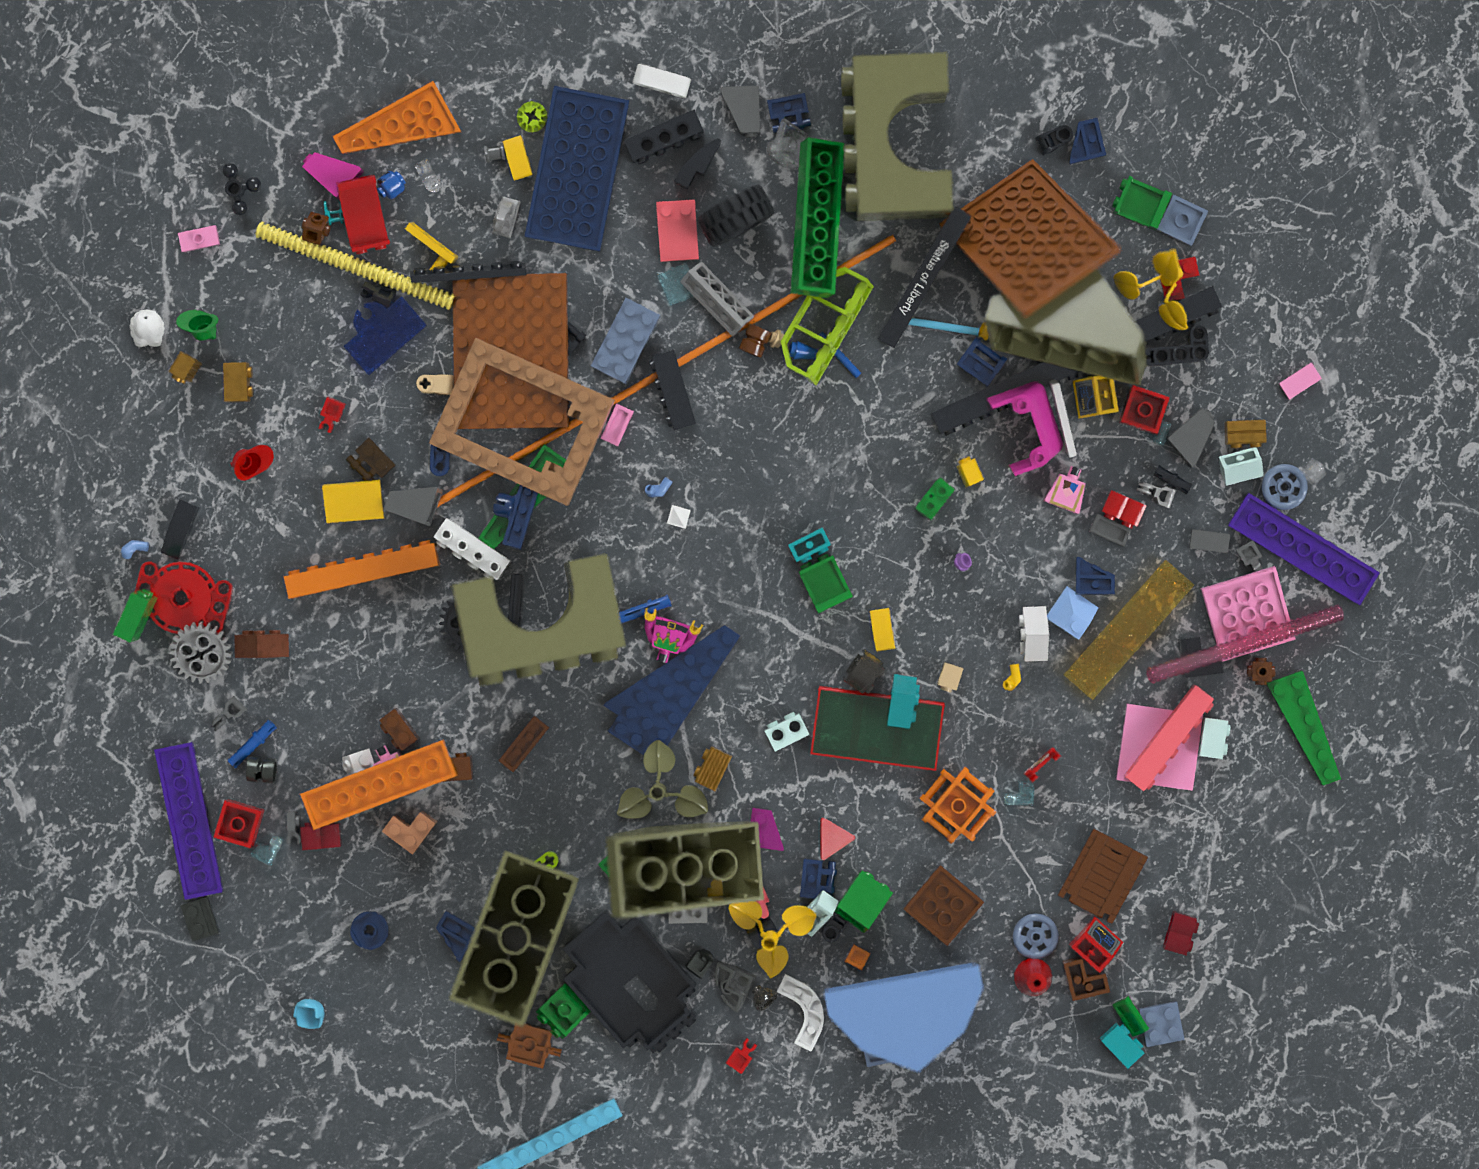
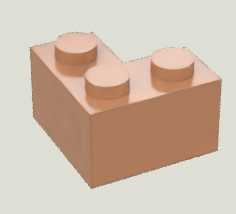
(409, 835)

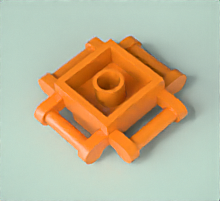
(958, 805)

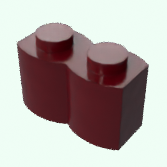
(323, 837)
(1180, 933)

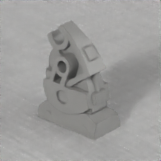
(505, 217)

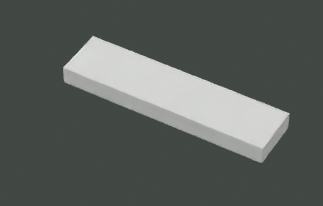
(1062, 417)

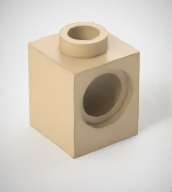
(949, 677)

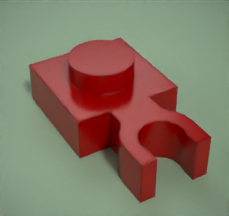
(332, 412)
(739, 1058)

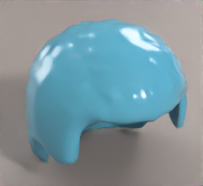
(309, 1014)

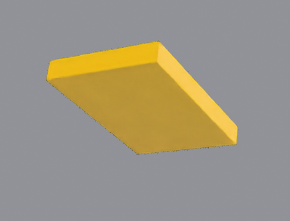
(353, 501)

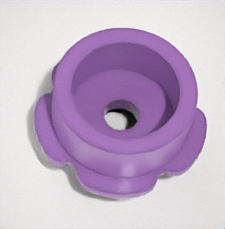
(962, 561)

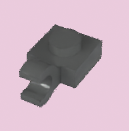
(1249, 555)
(293, 823)

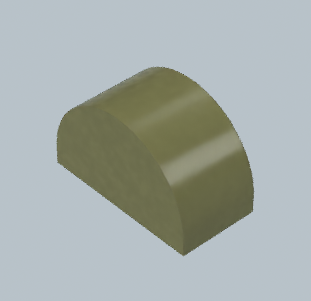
(514, 939)

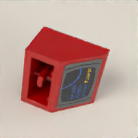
(1096, 944)

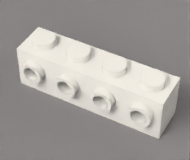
(472, 549)

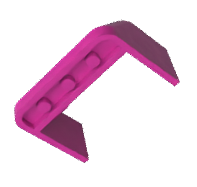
(1033, 399)

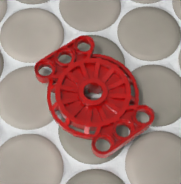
(197, 588)

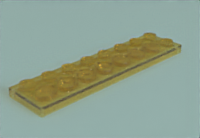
(1128, 629)

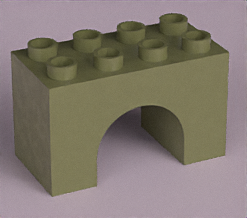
(883, 183)
(587, 626)

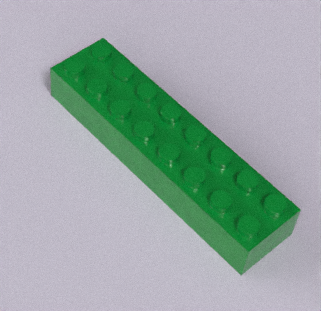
(817, 218)

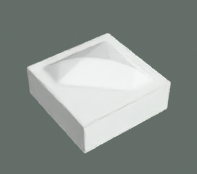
(678, 516)

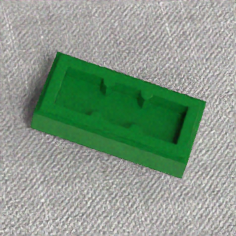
(1130, 1016)

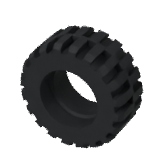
(735, 215)

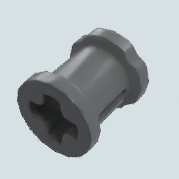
(494, 153)

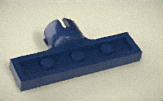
(518, 511)

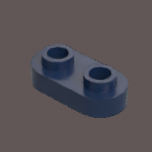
(439, 457)

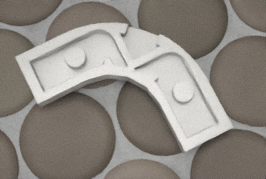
(810, 1005)

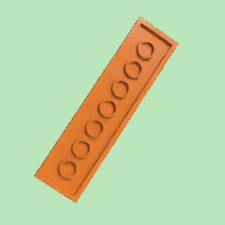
(378, 784)

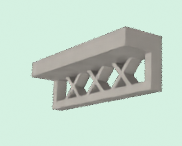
(714, 301)

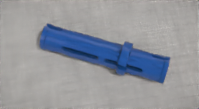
(663, 602)
(255, 740)

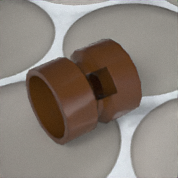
(755, 339)

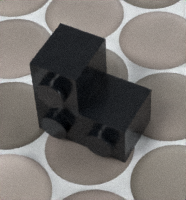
(1191, 645)

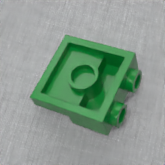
(562, 1011)

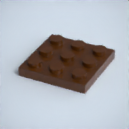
(943, 905)

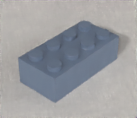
(625, 341)

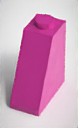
(330, 170)

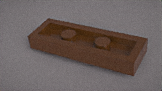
(524, 744)

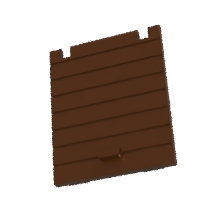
(1102, 877)

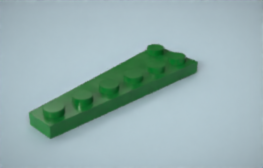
(497, 527)
(1302, 716)

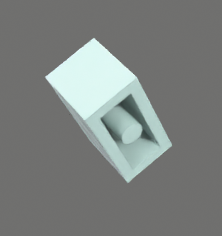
(1241, 466)
(1213, 738)

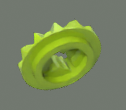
(534, 125)

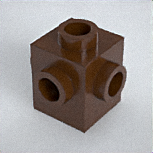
(315, 228)
(1253, 671)

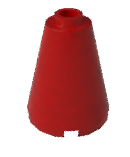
(1029, 971)

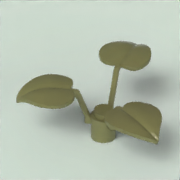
(660, 759)

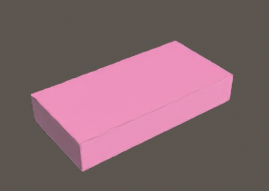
(1300, 381)
(617, 424)

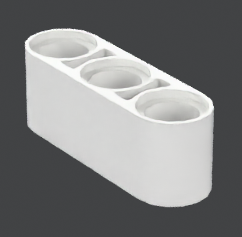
(661, 81)

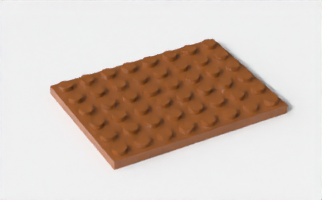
(1032, 238)
(526, 319)

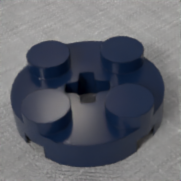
(367, 940)

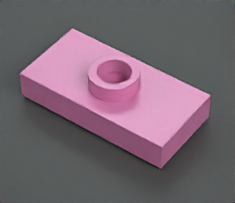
(199, 238)

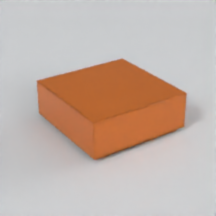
(857, 957)

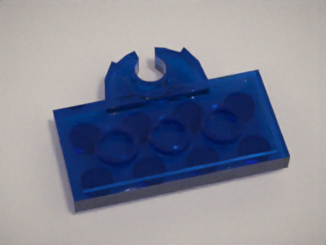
(383, 333)

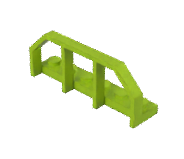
(833, 338)

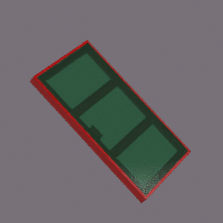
(857, 729)

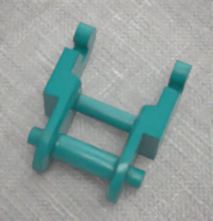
(328, 213)

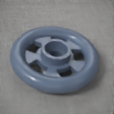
(1300, 482)
(1033, 952)

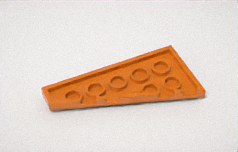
(409, 119)

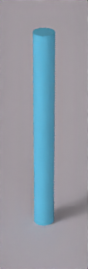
(944, 326)

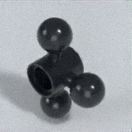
(253, 184)

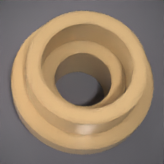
(775, 339)

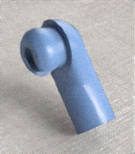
(658, 490)
(132, 546)

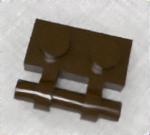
(374, 458)

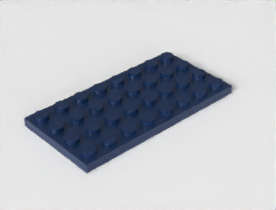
(577, 168)

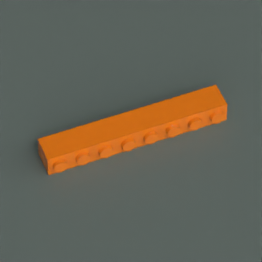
(361, 570)

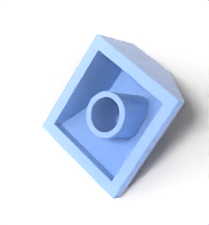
(1072, 613)

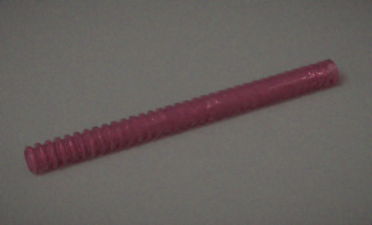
(1243, 645)

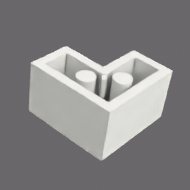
(1034, 634)

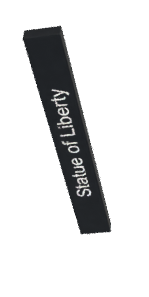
(924, 276)

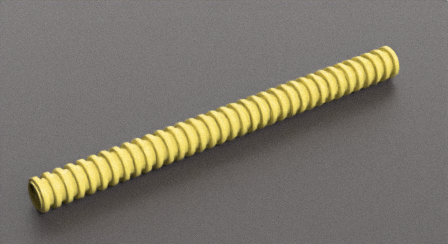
(354, 265)

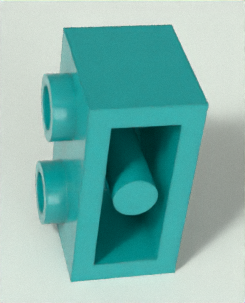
(810, 544)
(1122, 1045)

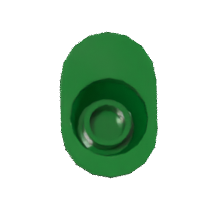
(199, 324)

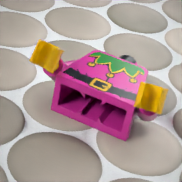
(669, 635)

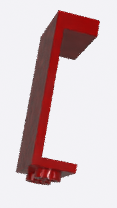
(362, 214)

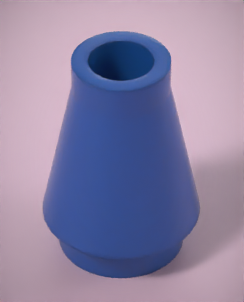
(802, 351)

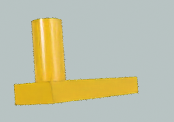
(445, 255)

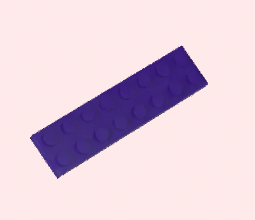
(1303, 549)
(188, 820)

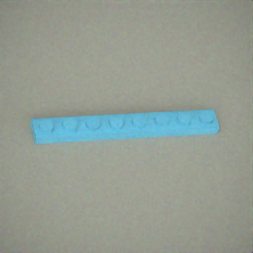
(556, 1137)

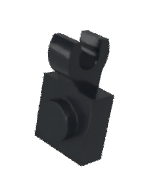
(379, 294)

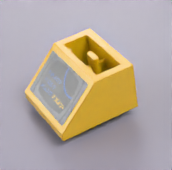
(1095, 396)

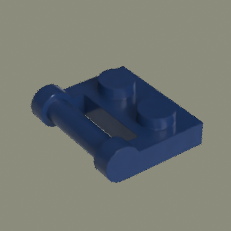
(977, 366)

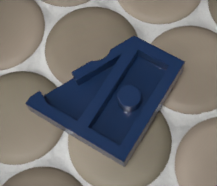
(1087, 142)
(1093, 580)
(456, 933)

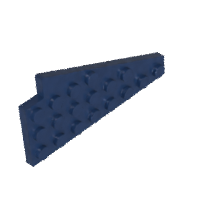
(664, 698)

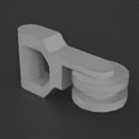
(1168, 499)

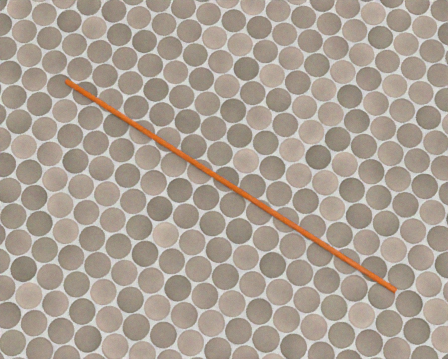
(651, 378)

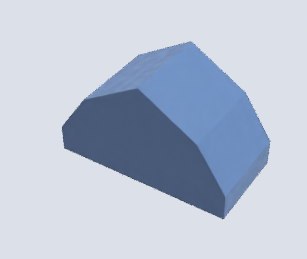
(907, 1015)

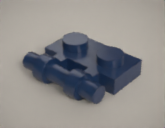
(789, 106)
(812, 878)

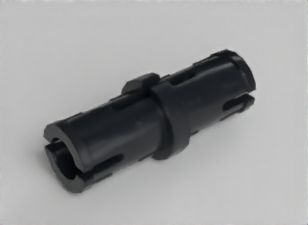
(1172, 479)

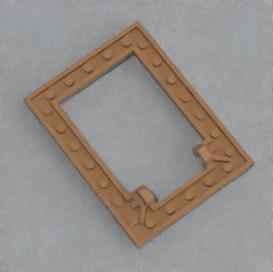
(587, 406)

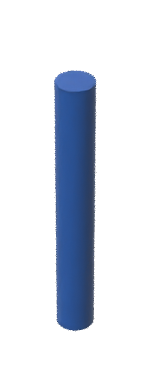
(844, 360)

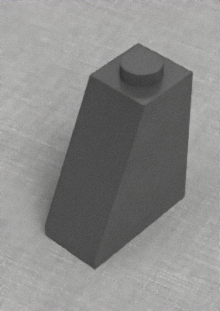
(744, 108)
(1192, 436)
(414, 503)

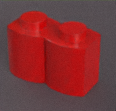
(1123, 508)

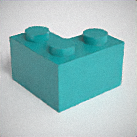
(903, 698)

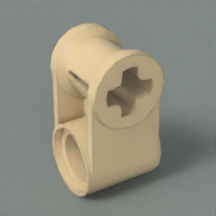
(439, 385)

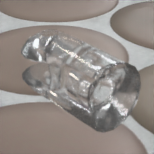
(428, 176)

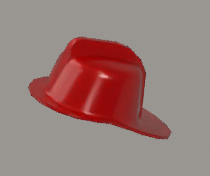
(252, 461)

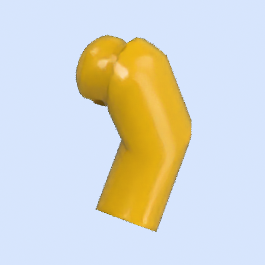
(1014, 679)

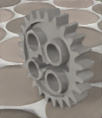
(191, 638)

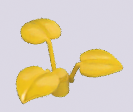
(1168, 267)
(773, 957)

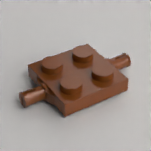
(529, 1045)

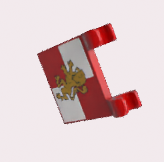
(1051, 753)

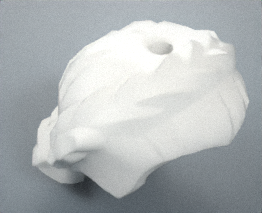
(148, 330)

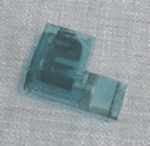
(1024, 797)
(267, 853)

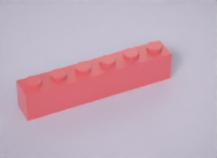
(1169, 737)

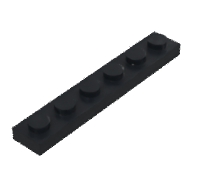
(459, 272)

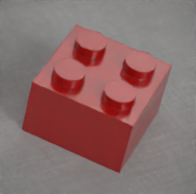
(1144, 409)
(239, 823)

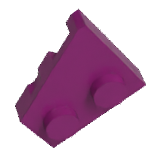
(768, 831)

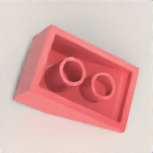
(677, 230)

